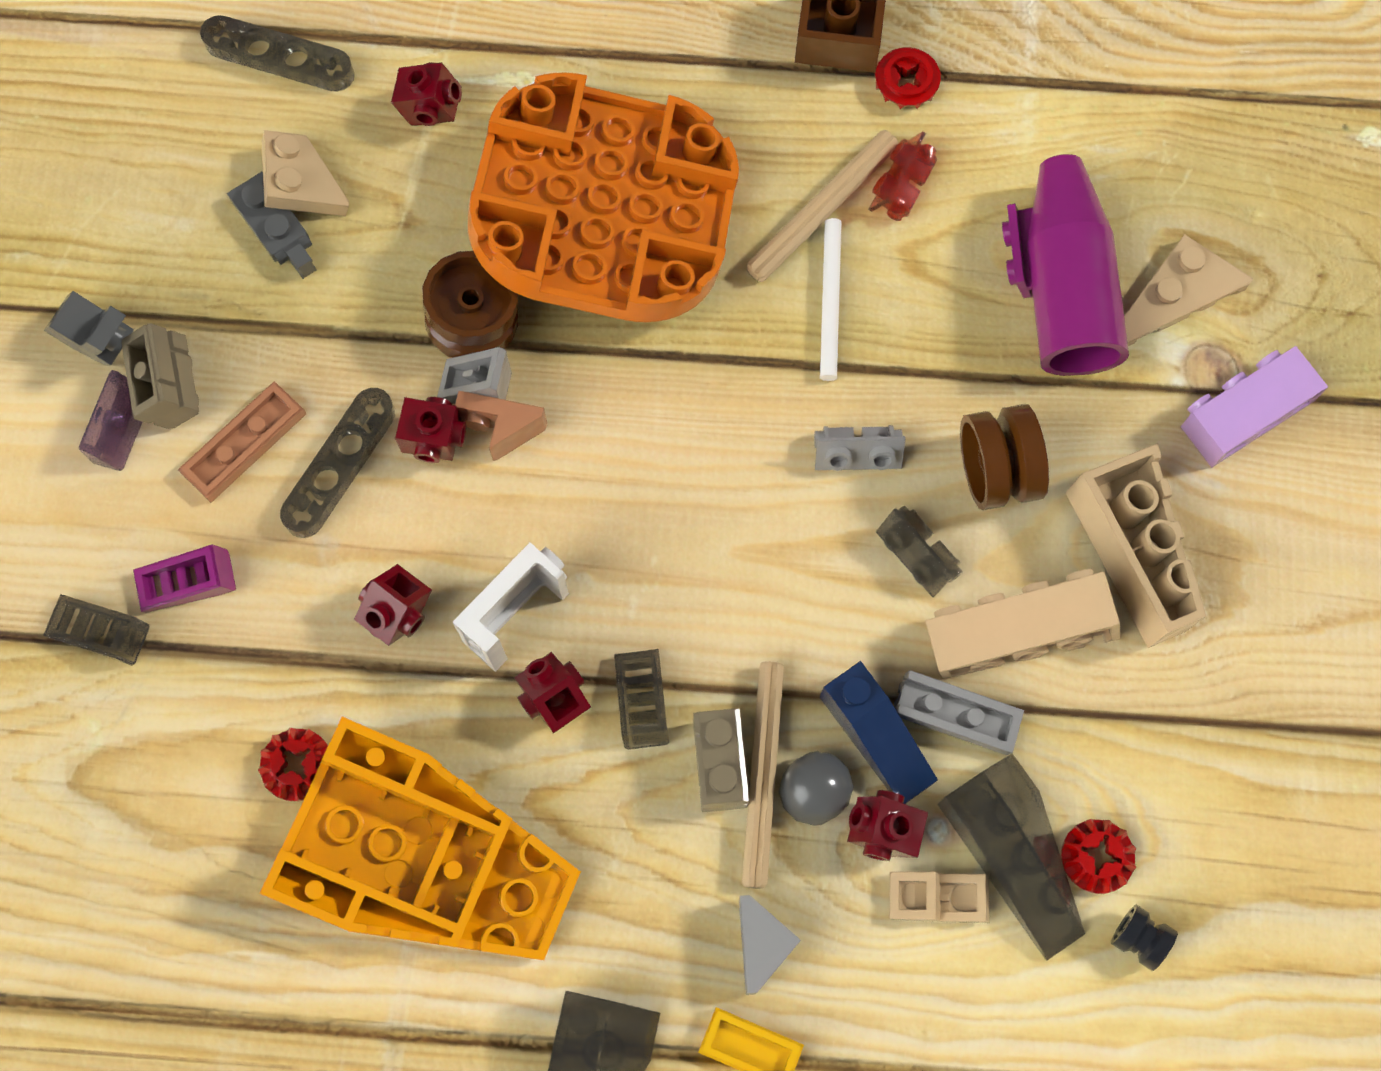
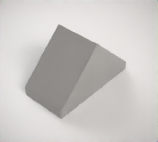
(477, 373)
(764, 943)

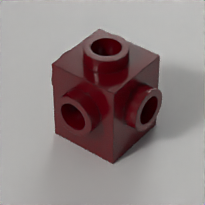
(426, 94)
(430, 429)
(392, 605)
(552, 691)
(886, 826)

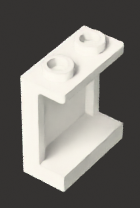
(505, 597)

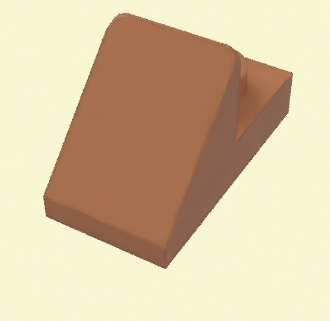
(512, 421)

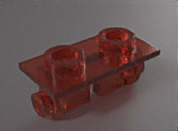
(909, 162)

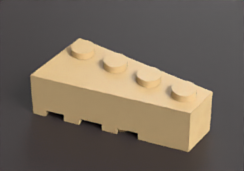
(1140, 542)
(1024, 624)

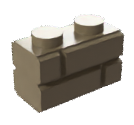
(160, 376)
(720, 760)

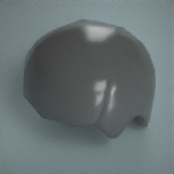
(816, 788)

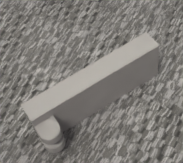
(958, 712)

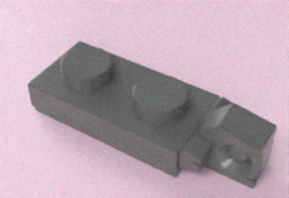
(274, 227)

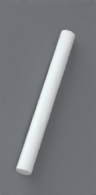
(830, 300)

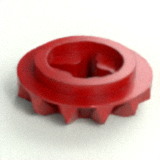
(907, 62)
(273, 762)
(1080, 865)

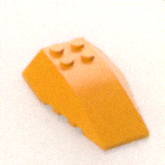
(416, 854)

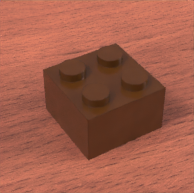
(840, 33)

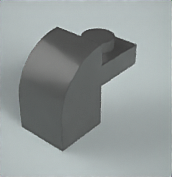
(89, 328)

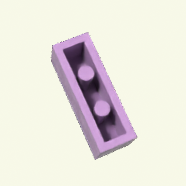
(1252, 404)

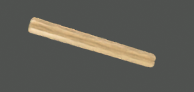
(821, 206)
(763, 775)

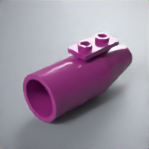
(1070, 264)

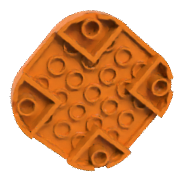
(602, 199)

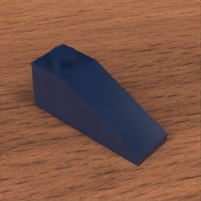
(878, 732)

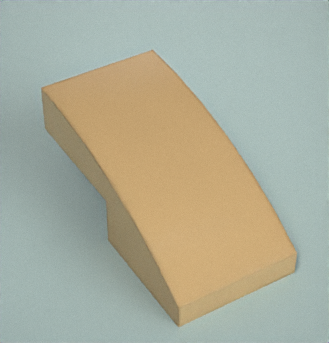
(939, 897)

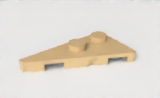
(1185, 283)

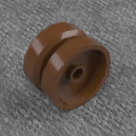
(467, 307)
(1004, 456)

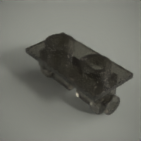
(906, 537)

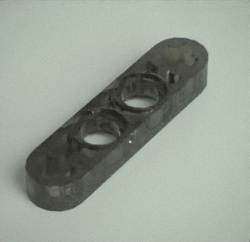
(280, 47)
(332, 459)

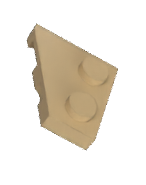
(298, 177)

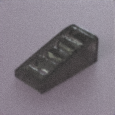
(123, 637)
(646, 727)

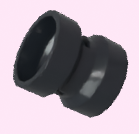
(1138, 934)

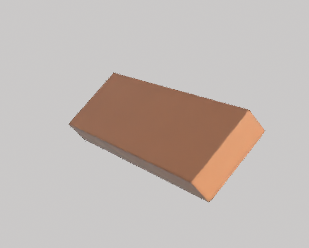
(242, 441)

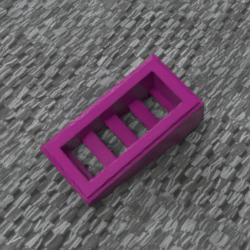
(212, 572)

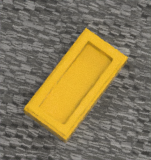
(748, 1045)

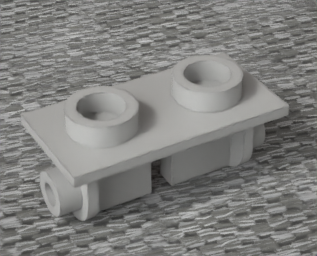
(876, 449)

